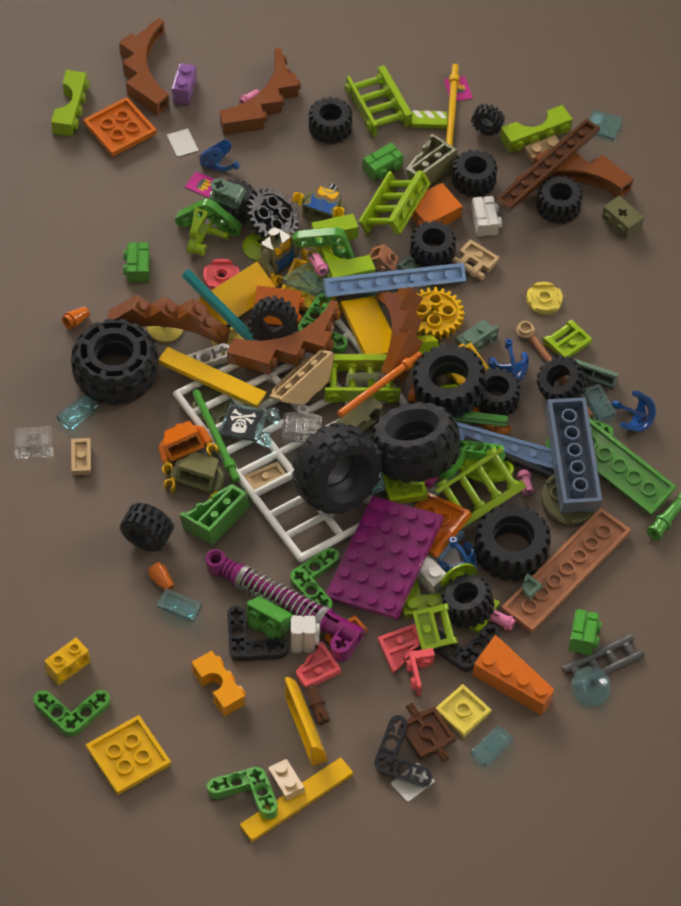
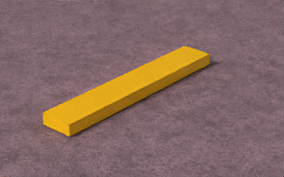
(212, 377)
(314, 788)

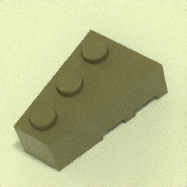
(434, 159)
(364, 415)

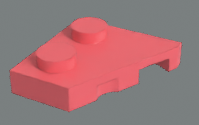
(398, 644)
(318, 667)

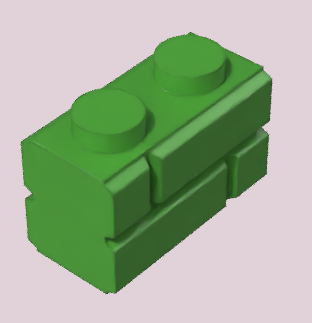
(382, 162)
(138, 262)
(584, 632)

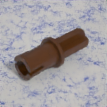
(317, 704)

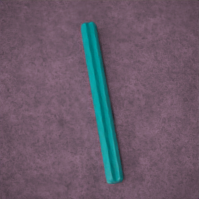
(217, 305)

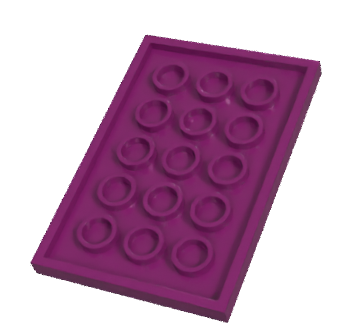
(384, 557)

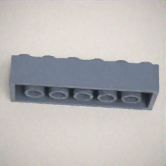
(573, 455)

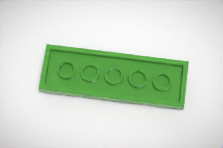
(629, 472)

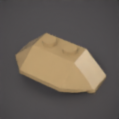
(305, 379)

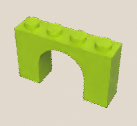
(337, 266)

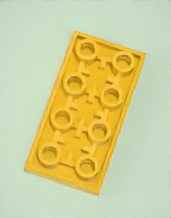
(239, 291)
(367, 324)

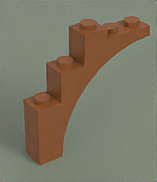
(141, 83)
(254, 112)
(598, 173)
(166, 313)
(405, 325)
(291, 349)

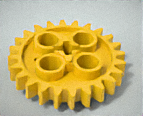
(440, 313)

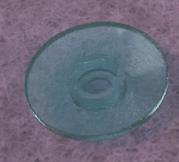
(585, 692)

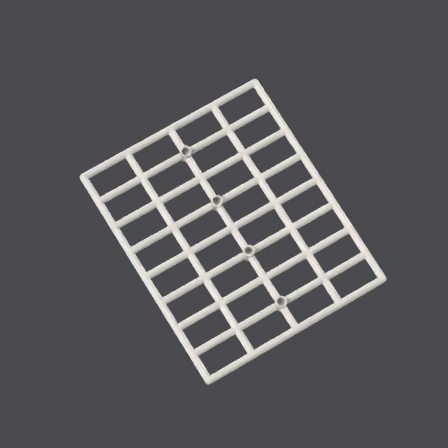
(279, 454)

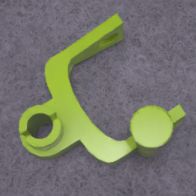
(198, 236)

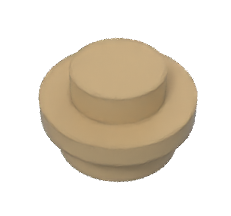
(525, 329)

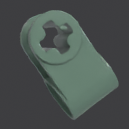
(228, 194)

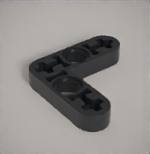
(247, 646)
(463, 653)
(391, 756)

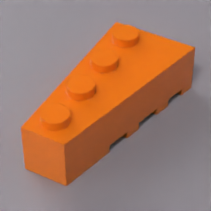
(512, 676)

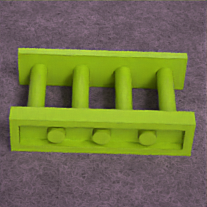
(389, 90)
(403, 210)
(354, 363)
(497, 496)

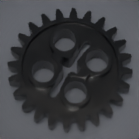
(270, 211)

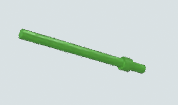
(229, 463)

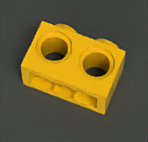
(67, 661)

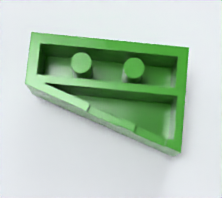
(216, 515)

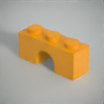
(211, 669)

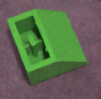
(268, 618)

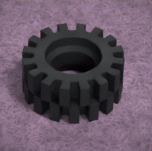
(486, 112)

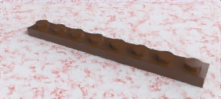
(547, 165)

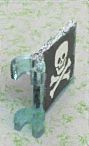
(248, 423)

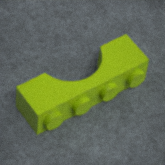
(66, 119)
(518, 136)

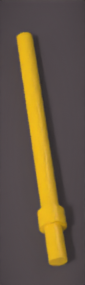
(454, 81)

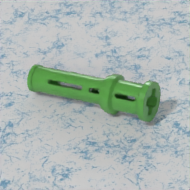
(663, 521)

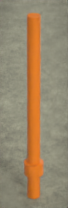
(405, 365)

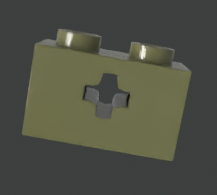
(622, 217)

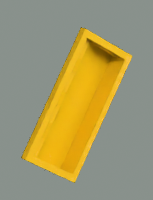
(304, 723)

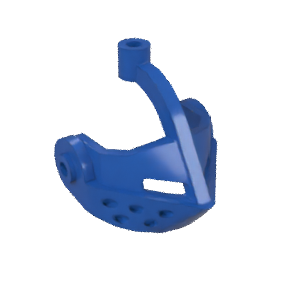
(211, 157)
(513, 367)
(639, 413)
(467, 560)

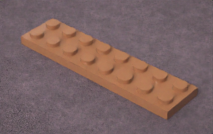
(568, 569)

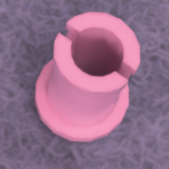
(244, 98)
(320, 267)
(525, 476)
(502, 620)

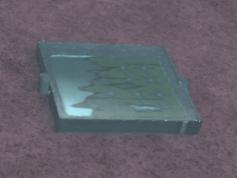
(608, 124)

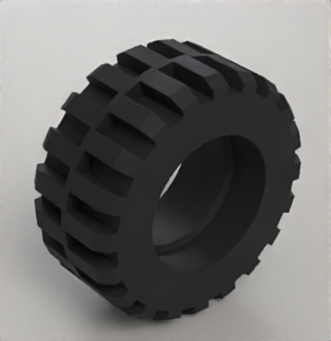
(450, 360)
(516, 521)

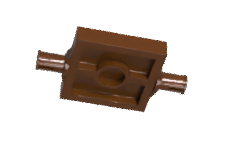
(428, 733)

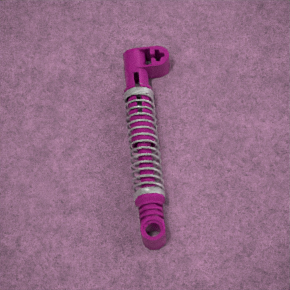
(242, 577)

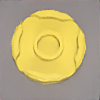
(544, 298)

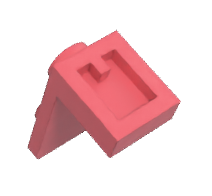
(421, 659)

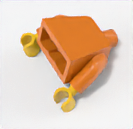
(183, 440)

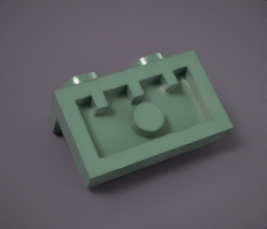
(479, 335)

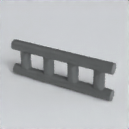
(608, 652)

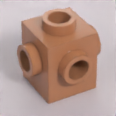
(383, 258)

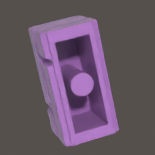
(184, 84)

